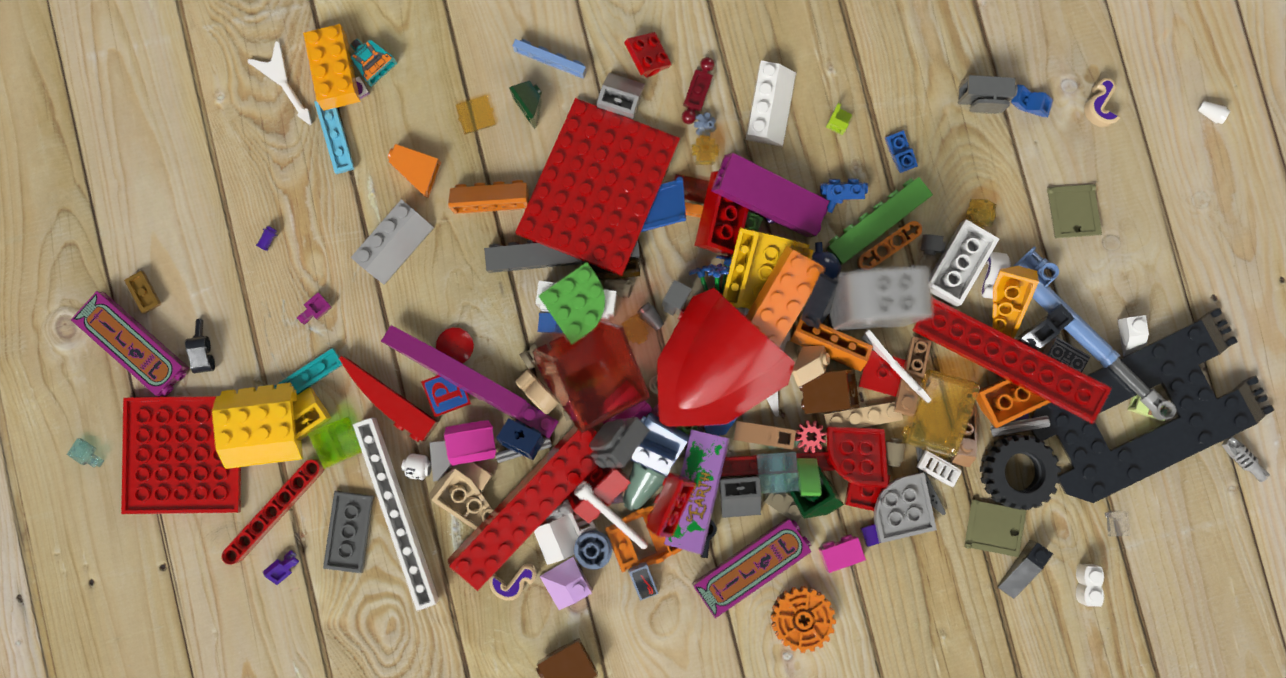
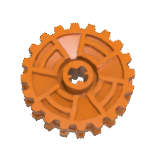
(799, 634)

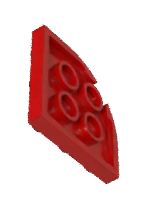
(858, 455)

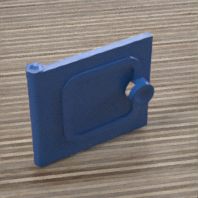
(668, 206)

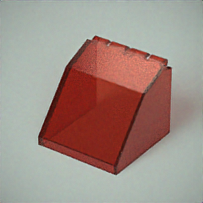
(593, 375)

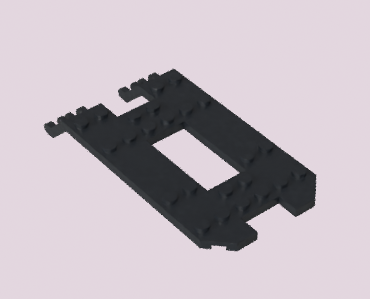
(1199, 424)

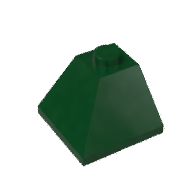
(528, 100)
(818, 505)

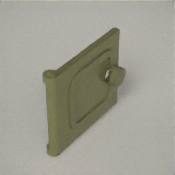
(1074, 207)
(995, 528)

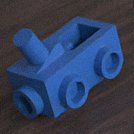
(837, 191)

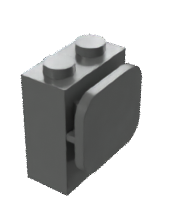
(987, 93)
(617, 442)

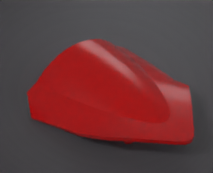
(716, 365)

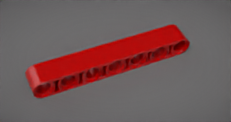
(265, 516)

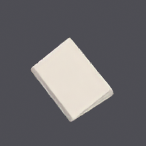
(557, 539)

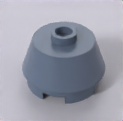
(593, 549)

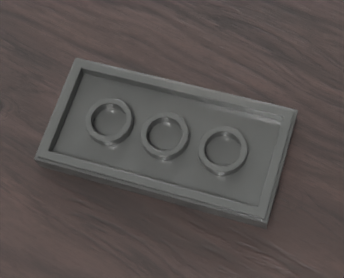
(348, 532)

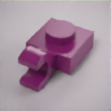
(316, 307)

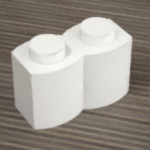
(1089, 589)

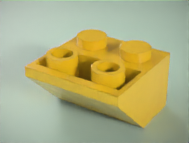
(308, 413)

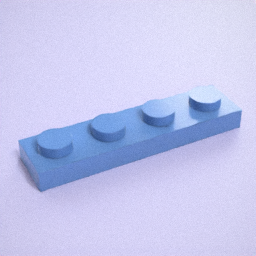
(543, 55)

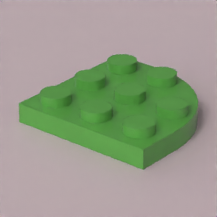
(576, 302)

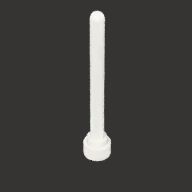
(584, 492)

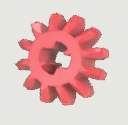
(810, 429)

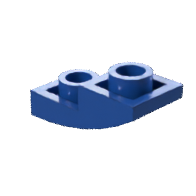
(901, 152)

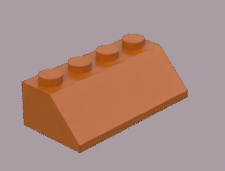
(488, 197)
(1007, 401)

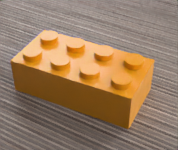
(331, 67)

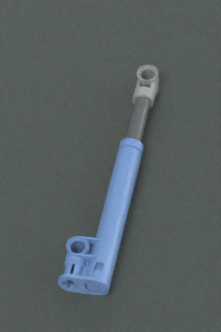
(1089, 337)

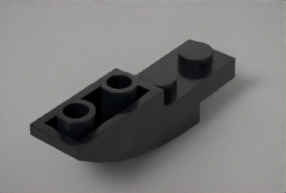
(1046, 328)

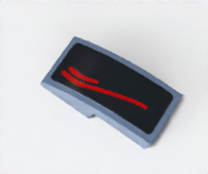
(643, 581)

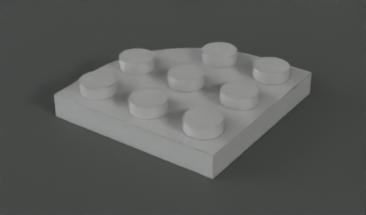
(904, 509)

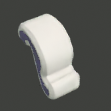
(995, 262)

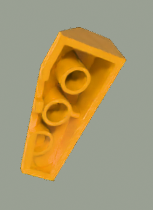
(1011, 297)

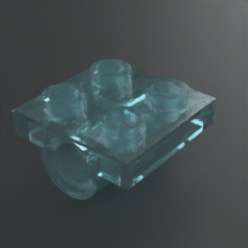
(778, 472)

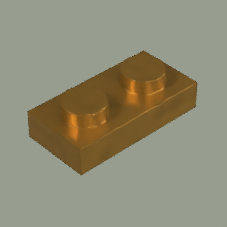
(142, 292)

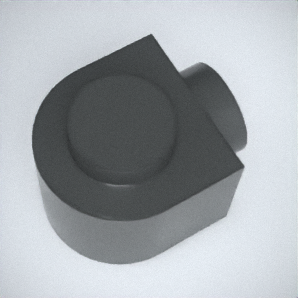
(932, 244)

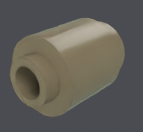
(895, 452)

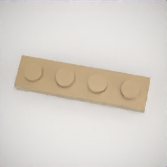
(863, 416)

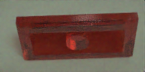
(694, 188)

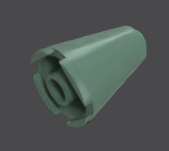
(642, 486)

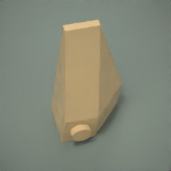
(461, 498)

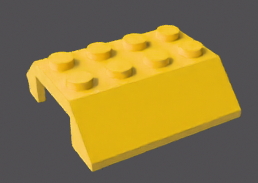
(753, 263)
(256, 426)

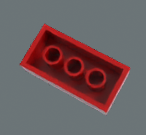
(720, 222)

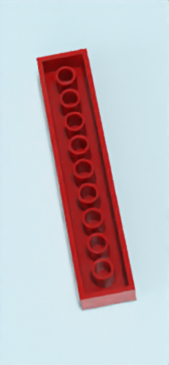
(524, 508)

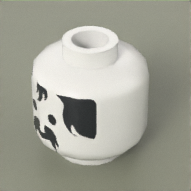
(416, 466)

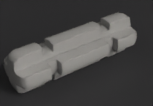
(559, 512)

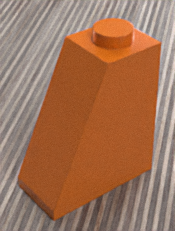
(415, 167)

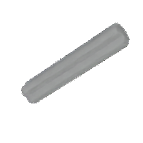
(1021, 425)
(509, 454)

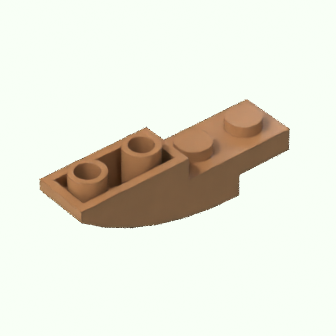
(915, 366)

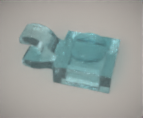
(83, 453)

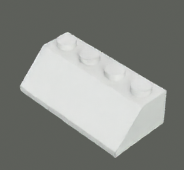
(770, 104)

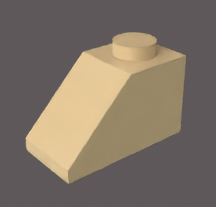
(810, 364)

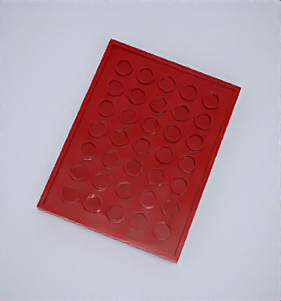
(598, 186)

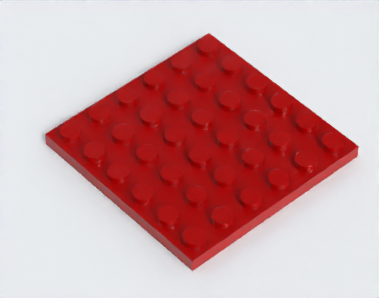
(173, 459)

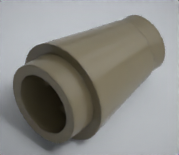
(621, 286)

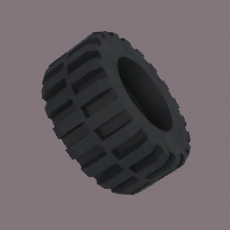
(1045, 472)

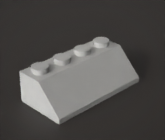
(392, 242)

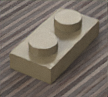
(784, 504)

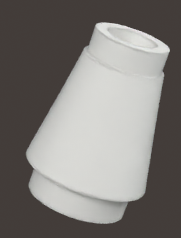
(1214, 112)

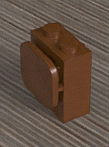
(567, 662)

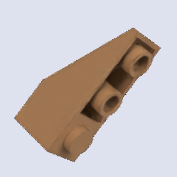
(764, 435)
(968, 449)

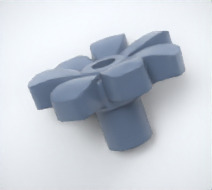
(704, 124)

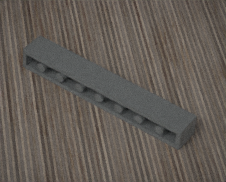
(529, 256)

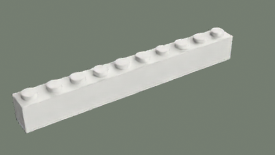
(396, 513)

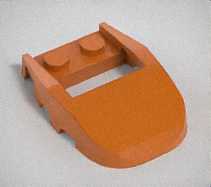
(624, 549)

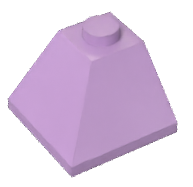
(566, 583)

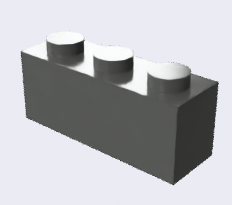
(675, 298)

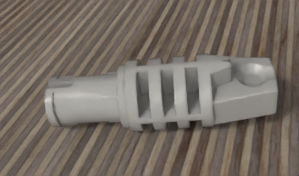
(1245, 458)

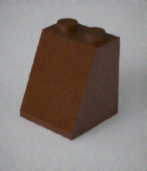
(830, 392)

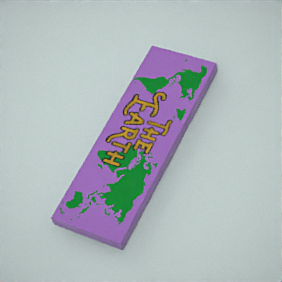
(703, 466)

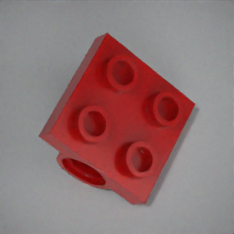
(647, 54)

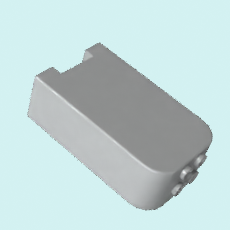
(881, 299)

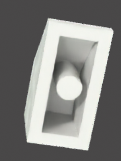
(1133, 333)

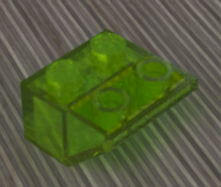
(335, 442)

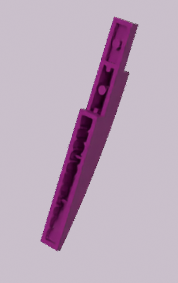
(469, 380)

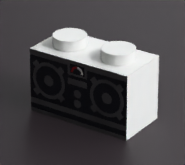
(1066, 354)

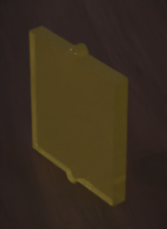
(475, 114)

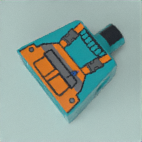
(371, 60)

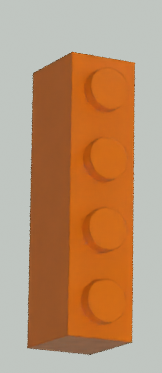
(838, 345)

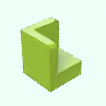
(839, 120)

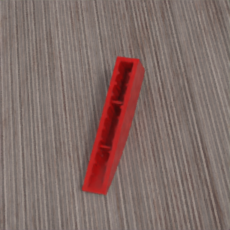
(392, 404)

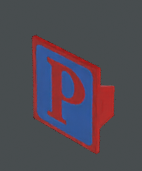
(444, 395)

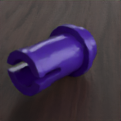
(266, 238)

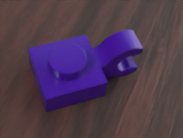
(281, 569)

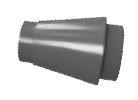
(650, 316)

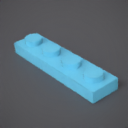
(335, 139)

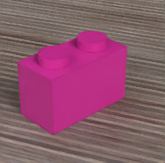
(842, 553)

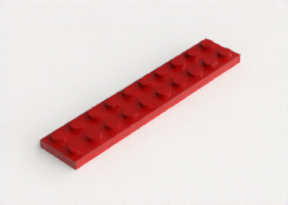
(1014, 361)

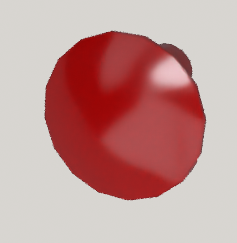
(456, 344)

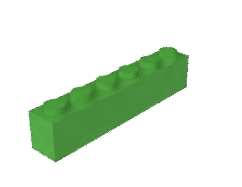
(880, 220)

